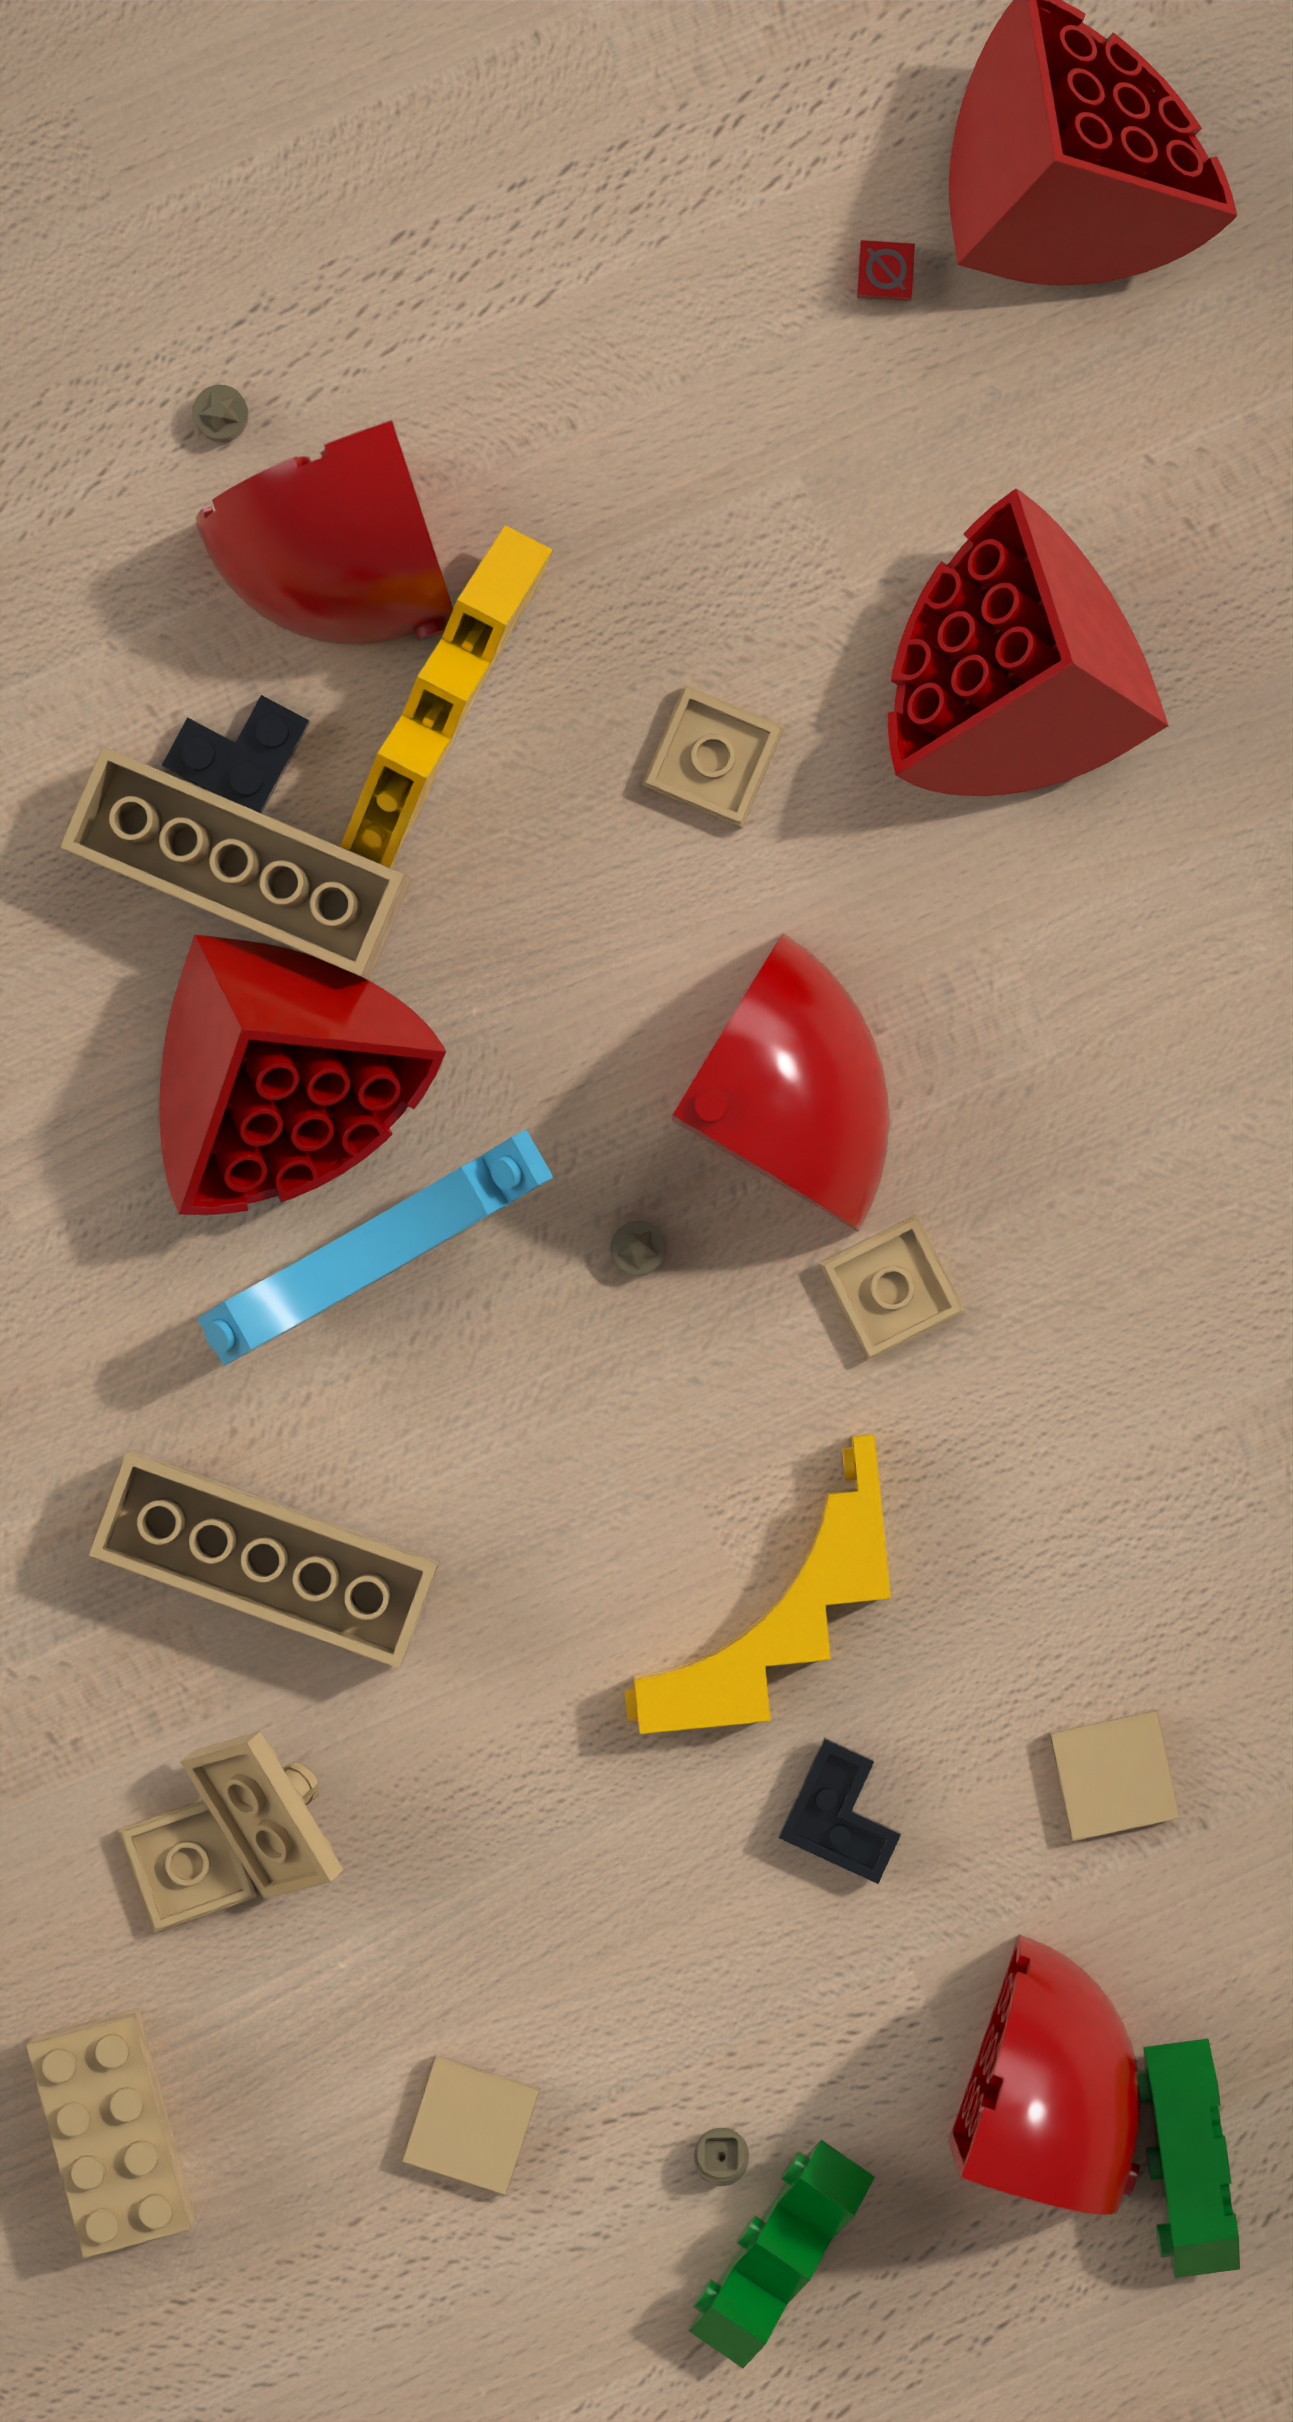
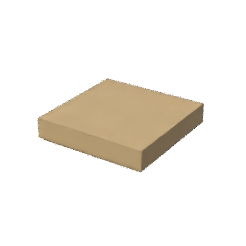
(713, 756)
(892, 1287)
(1114, 1775)
(184, 1866)
(471, 2125)

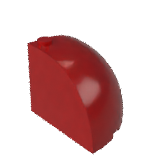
(1076, 157)
(332, 544)
(1016, 665)
(280, 1074)
(797, 1087)
(1051, 2090)

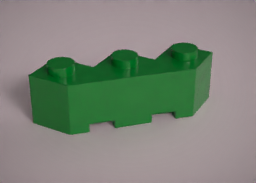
(1189, 2158)
(779, 2252)

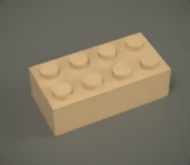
(111, 2133)

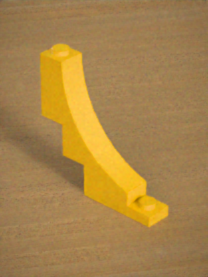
(444, 695)
(841, 1567)

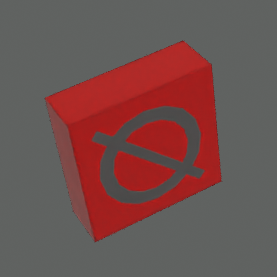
(886, 270)

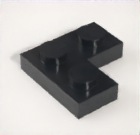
(244, 769)
(824, 1818)

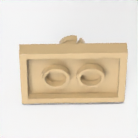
(264, 1813)

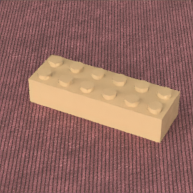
(236, 862)
(264, 1558)

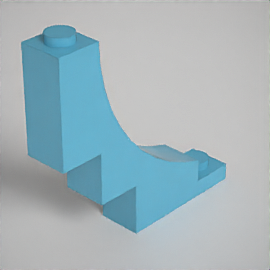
(375, 1248)

